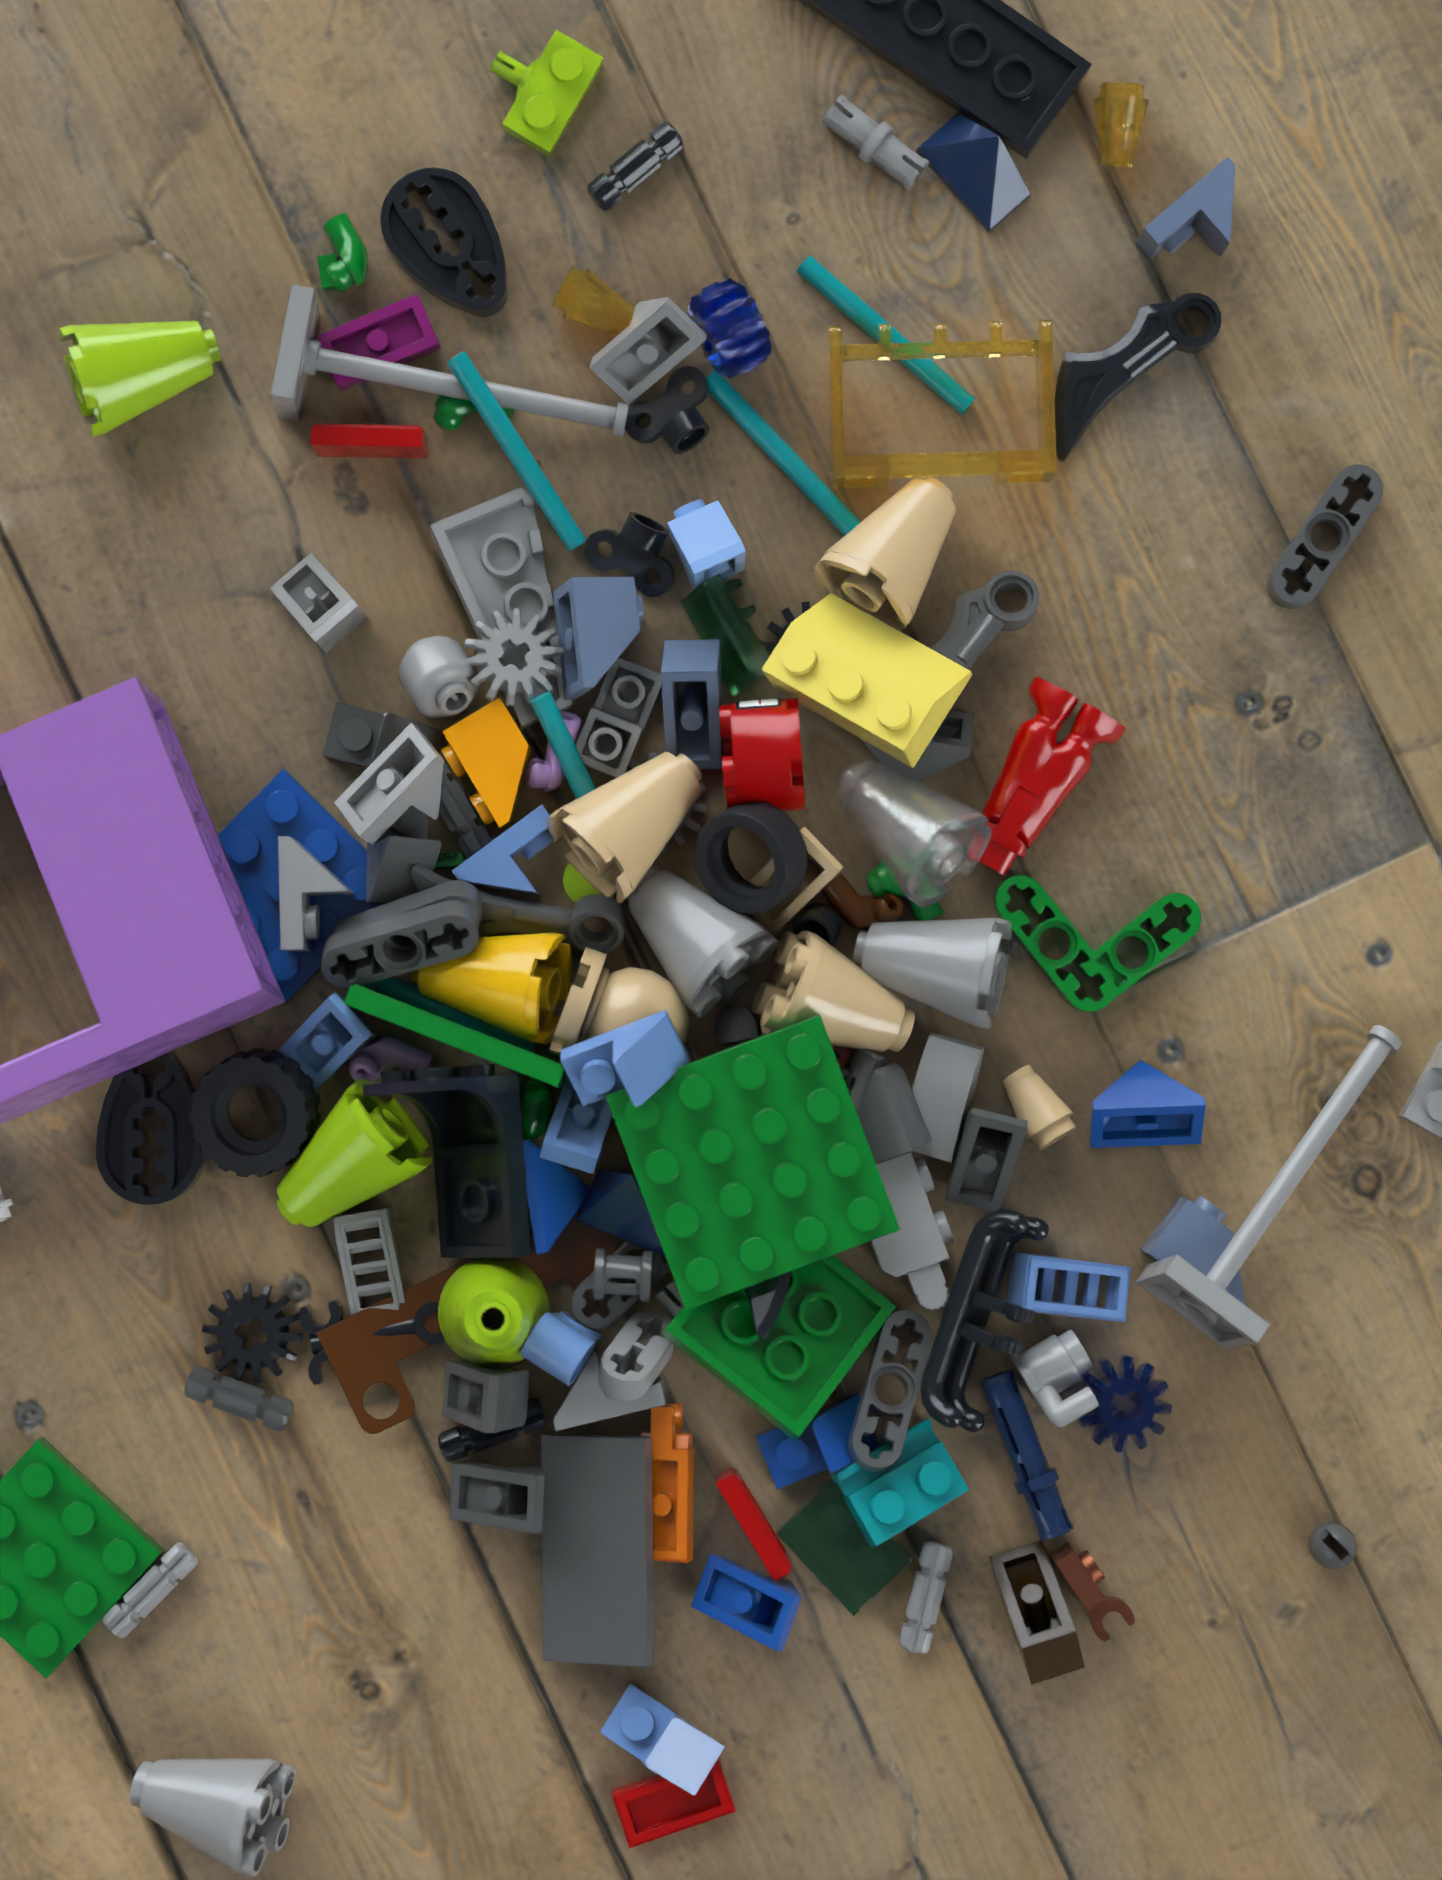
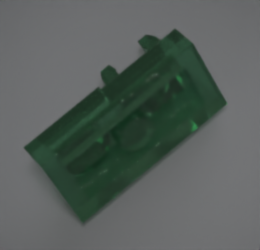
(718, 617)

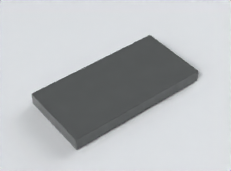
(597, 1549)

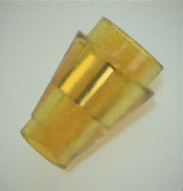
(1119, 121)
(593, 302)

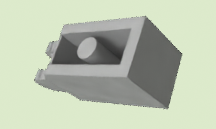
(922, 1235)

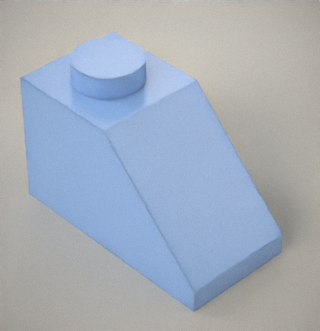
(706, 542)

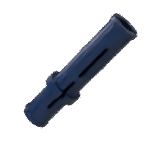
(1030, 1465)

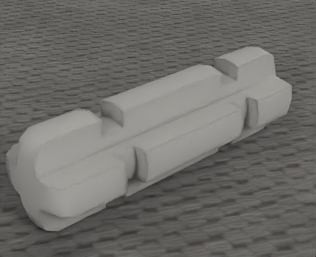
(150, 1590)
(925, 1597)

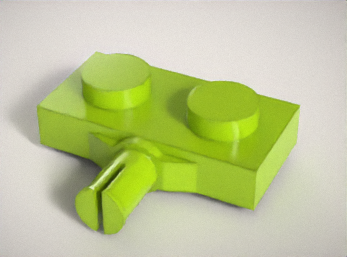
(547, 90)

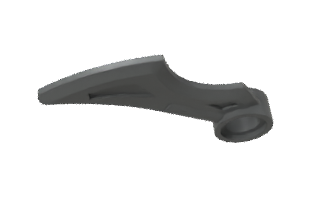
(980, 620)
(516, 917)

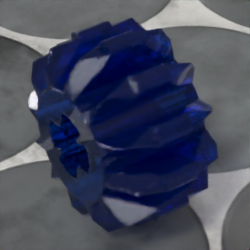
(733, 327)
(1123, 1423)

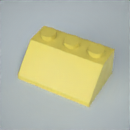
(866, 677)

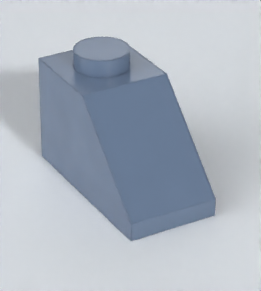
(594, 627)
(692, 700)
(1196, 1236)

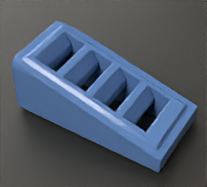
(1024, 1278)

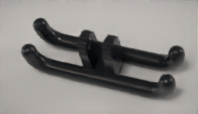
(968, 1313)

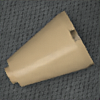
(890, 553)
(627, 822)

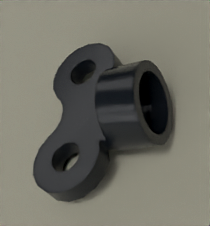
(673, 414)
(635, 552)

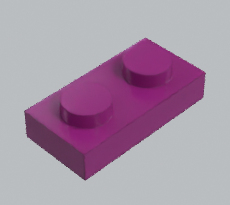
(388, 334)

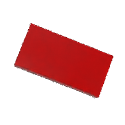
(369, 441)
(754, 1523)
(660, 1808)

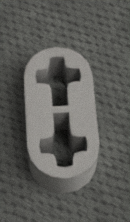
(628, 1350)

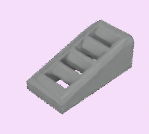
(360, 1220)

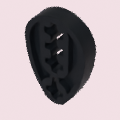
(465, 217)
(120, 1136)

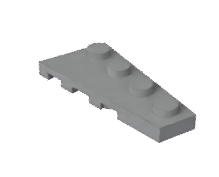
(500, 566)

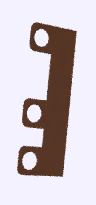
(369, 1359)

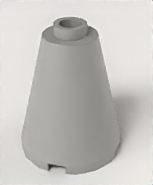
(940, 963)

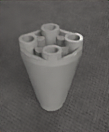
(698, 940)
(219, 1805)

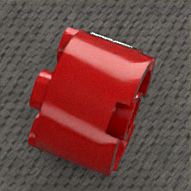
(762, 753)

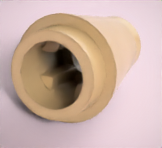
(1040, 1106)

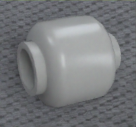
(438, 677)

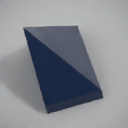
(976, 169)
(619, 1210)

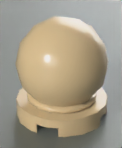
(609, 1000)

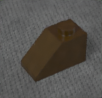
(1037, 1612)

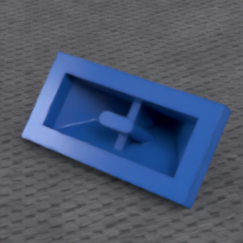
(1146, 1111)
(552, 1197)

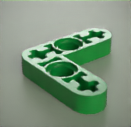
(1103, 959)

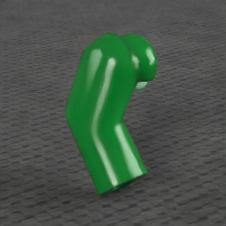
(351, 250)

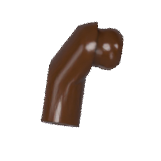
(862, 910)

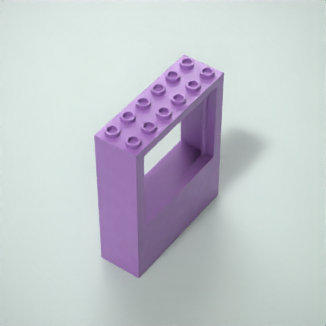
(134, 889)

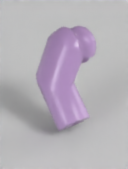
(548, 772)
(386, 1055)

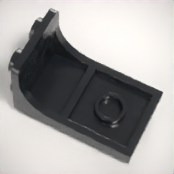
(475, 1156)

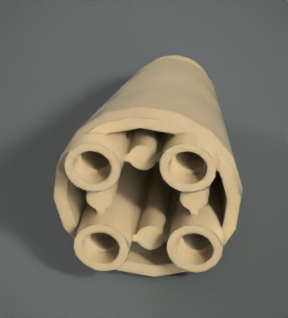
(821, 981)

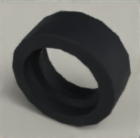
(726, 882)

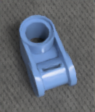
(560, 1345)

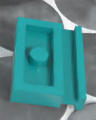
(904, 1491)

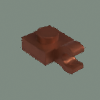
(1082, 1577)

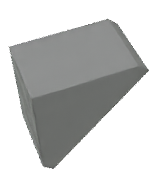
(318, 603)

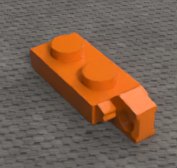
(672, 1485)

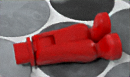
(1041, 771)

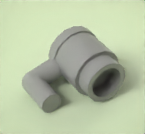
(1050, 1370)

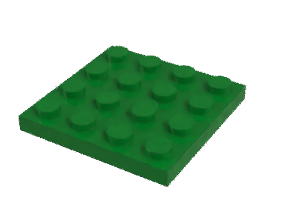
(754, 1163)

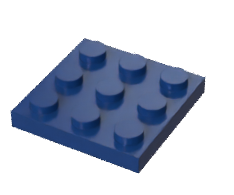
(252, 851)

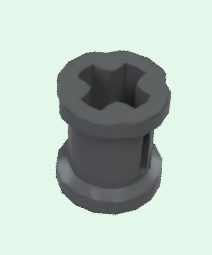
(623, 1275)

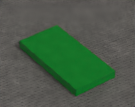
(456, 1035)

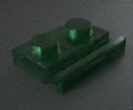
(837, 1551)

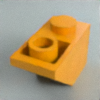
(494, 757)

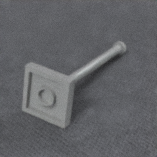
(303, 356)
(1204, 1298)

